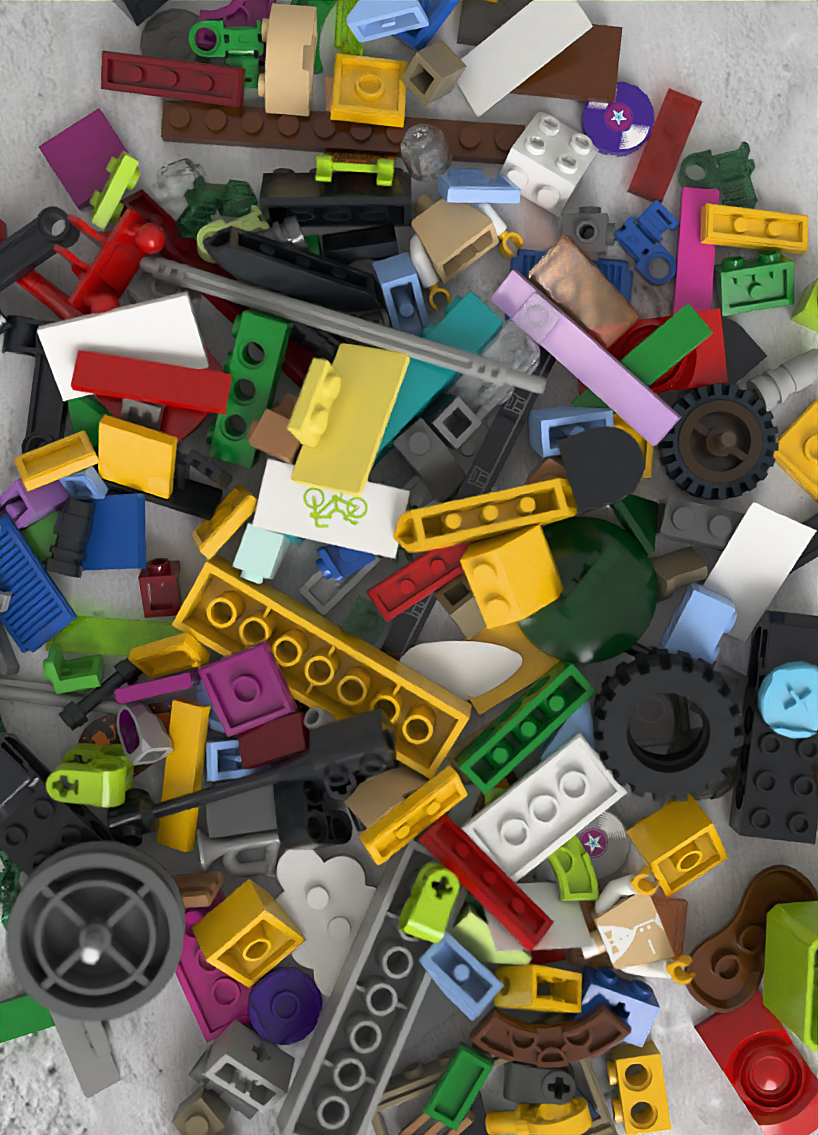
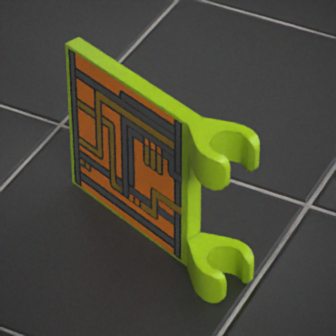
(380, 164)

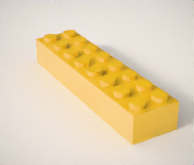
(324, 662)

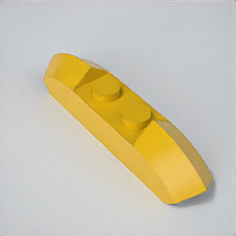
(485, 515)

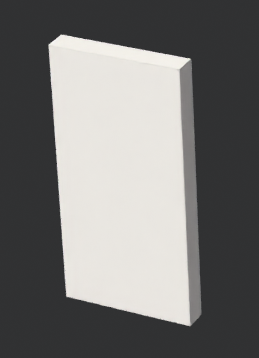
(149, 331)
(544, 808)

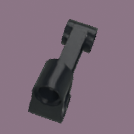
(32, 247)
(46, 408)

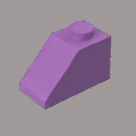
(31, 506)

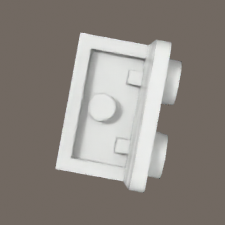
(549, 162)

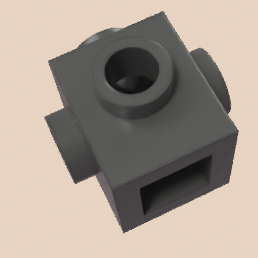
(589, 218)

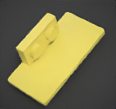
(345, 416)

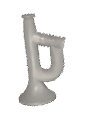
(228, 848)

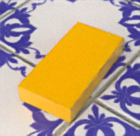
(56, 460)
(169, 655)

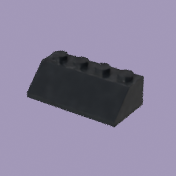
(346, 201)

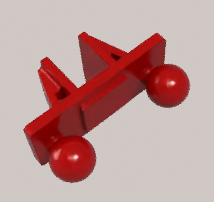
(114, 265)

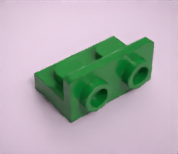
(754, 283)

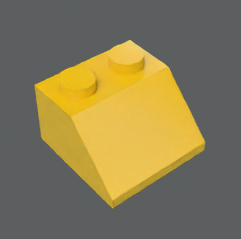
(512, 575)
(677, 844)
(247, 934)

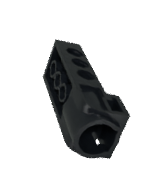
(777, 773)
(30, 819)

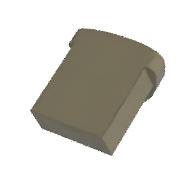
(677, 570)

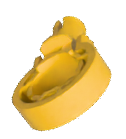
(541, 1119)

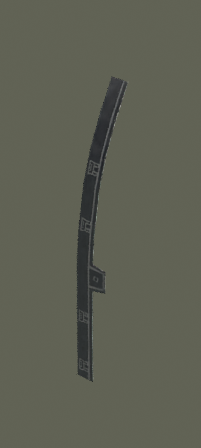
(477, 482)

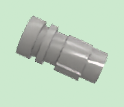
(788, 378)

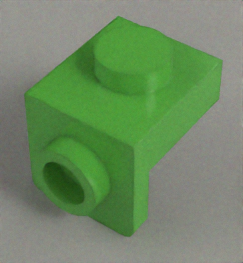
(73, 674)

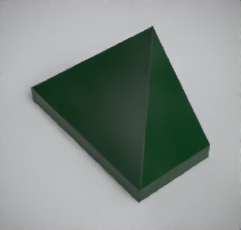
(639, 519)

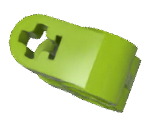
(100, 781)

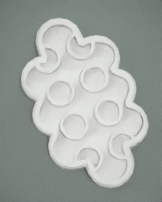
(327, 906)

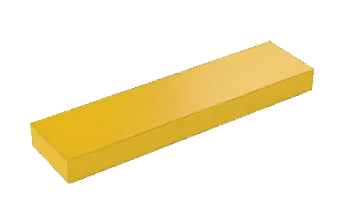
(184, 771)

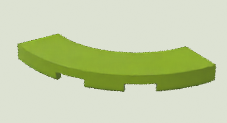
(570, 866)

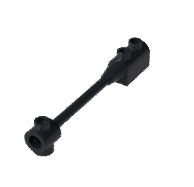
(334, 751)

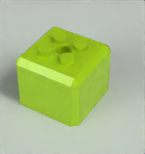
(790, 968)

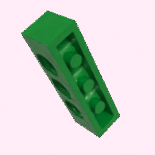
(273, 335)
(524, 725)

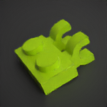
(106, 203)

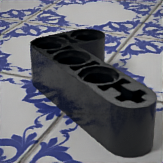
(303, 813)

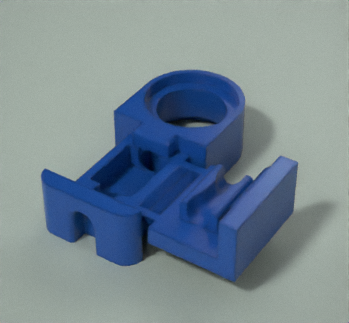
(643, 236)

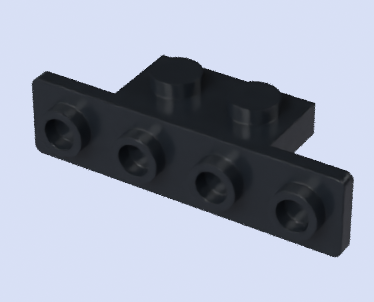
(187, 495)

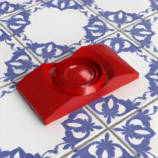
(699, 368)
(764, 1068)

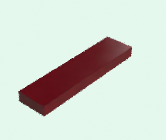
(173, 78)

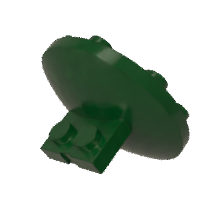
(605, 596)

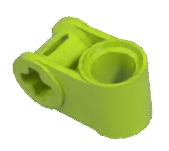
(428, 907)

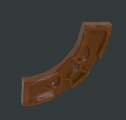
(550, 1044)

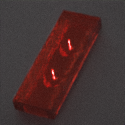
(664, 146)

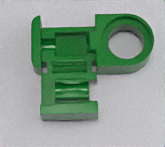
(239, 49)

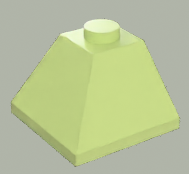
(475, 936)

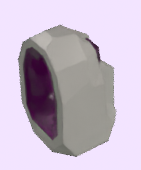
(142, 734)

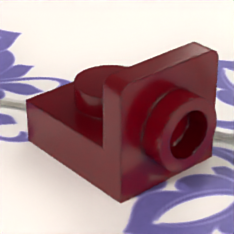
(160, 588)

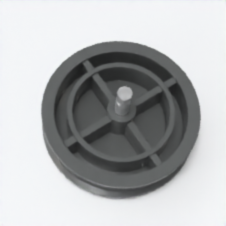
(96, 931)

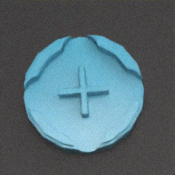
(791, 699)

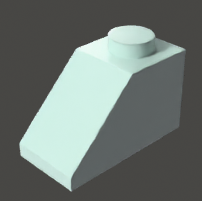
(260, 553)

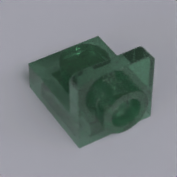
(364, 621)

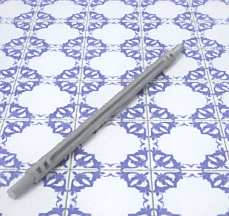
(341, 324)

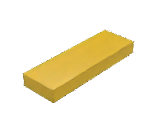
(754, 229)
(413, 815)

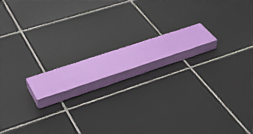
(594, 366)

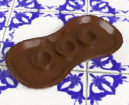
(733, 958)

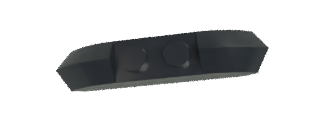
(294, 271)

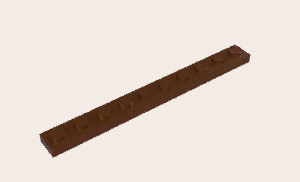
(317, 133)

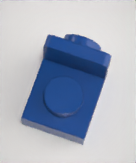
(341, 561)

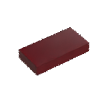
(273, 741)

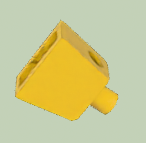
(522, 984)

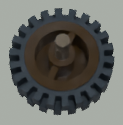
(719, 442)

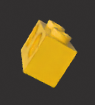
(644, 1086)

